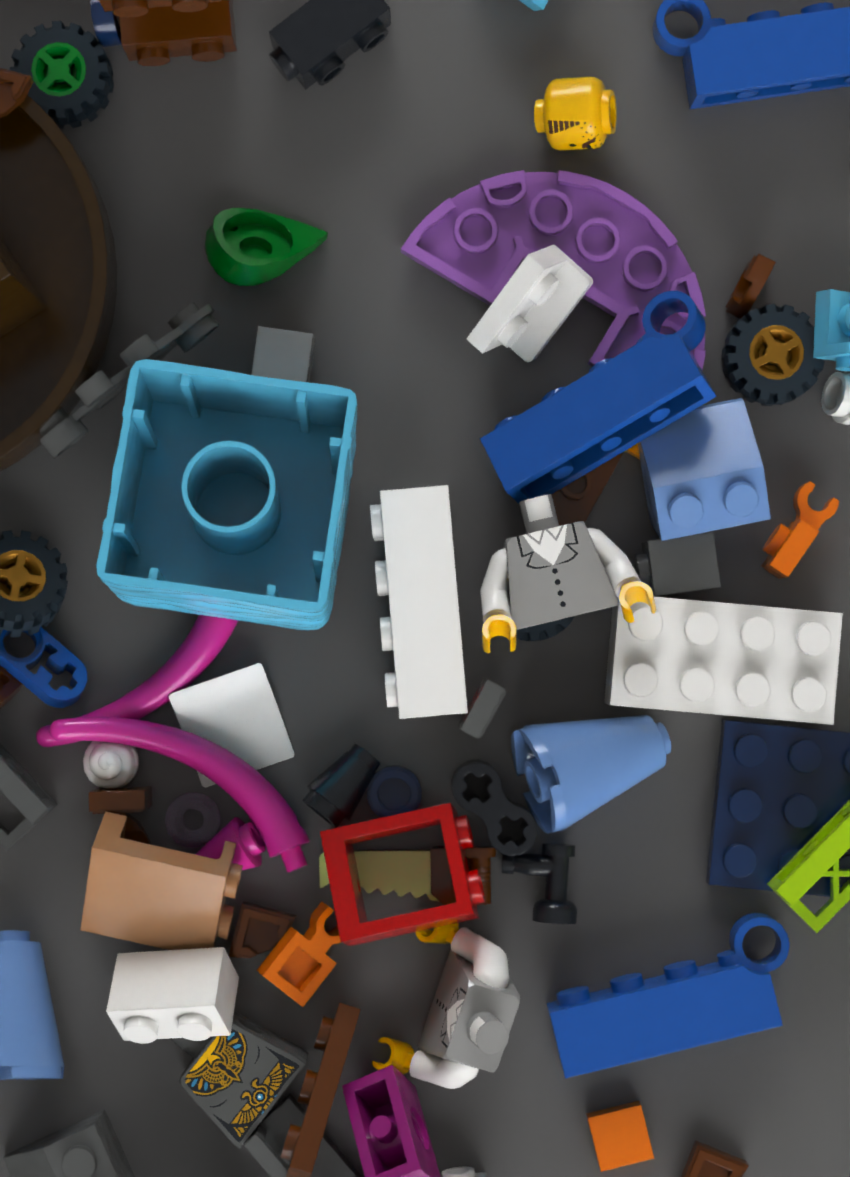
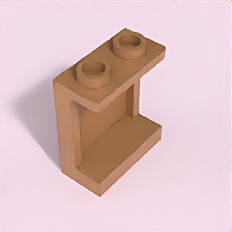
(157, 892)

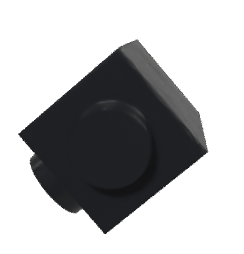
(324, 34)

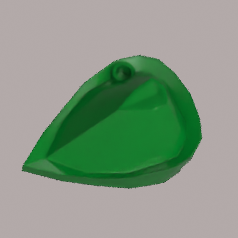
(256, 245)

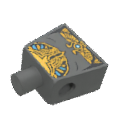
(240, 1075)

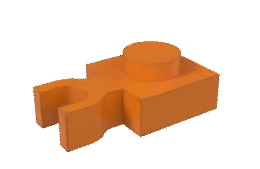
(300, 961)

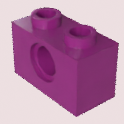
(389, 1126)

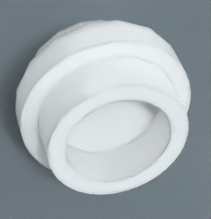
(836, 397)
(110, 764)

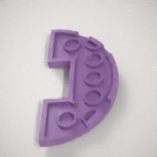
(612, 236)

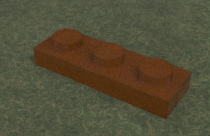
(319, 1091)

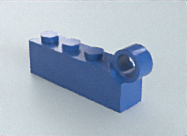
(760, 56)
(606, 409)
(671, 1010)

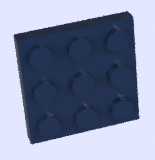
(772, 798)

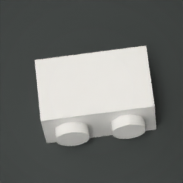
(173, 994)

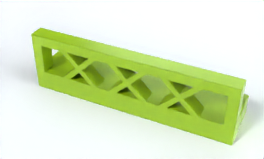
(817, 860)

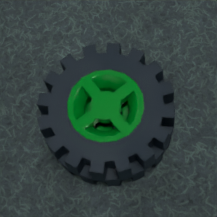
(49, 59)

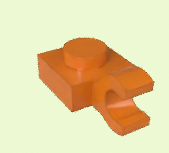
(790, 543)

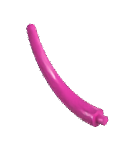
(182, 669)
(250, 789)

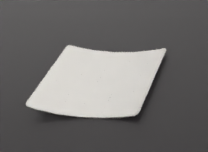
(237, 715)

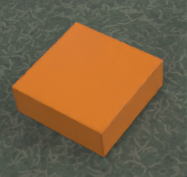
(620, 1136)

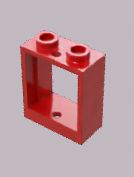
(346, 886)

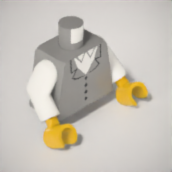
(555, 575)
(467, 1016)

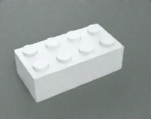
(422, 602)
(725, 660)

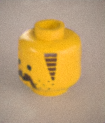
(576, 113)

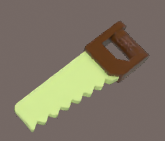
(415, 871)

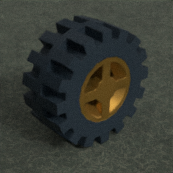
(788, 345)
(40, 573)

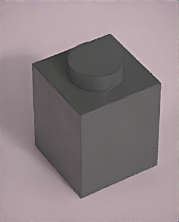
(679, 564)

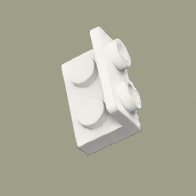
(532, 304)

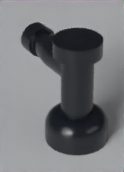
(554, 866)

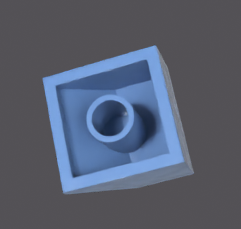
(704, 472)

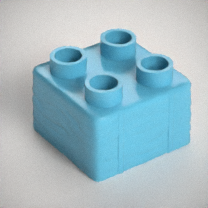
(229, 495)

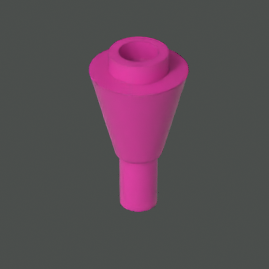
(248, 844)

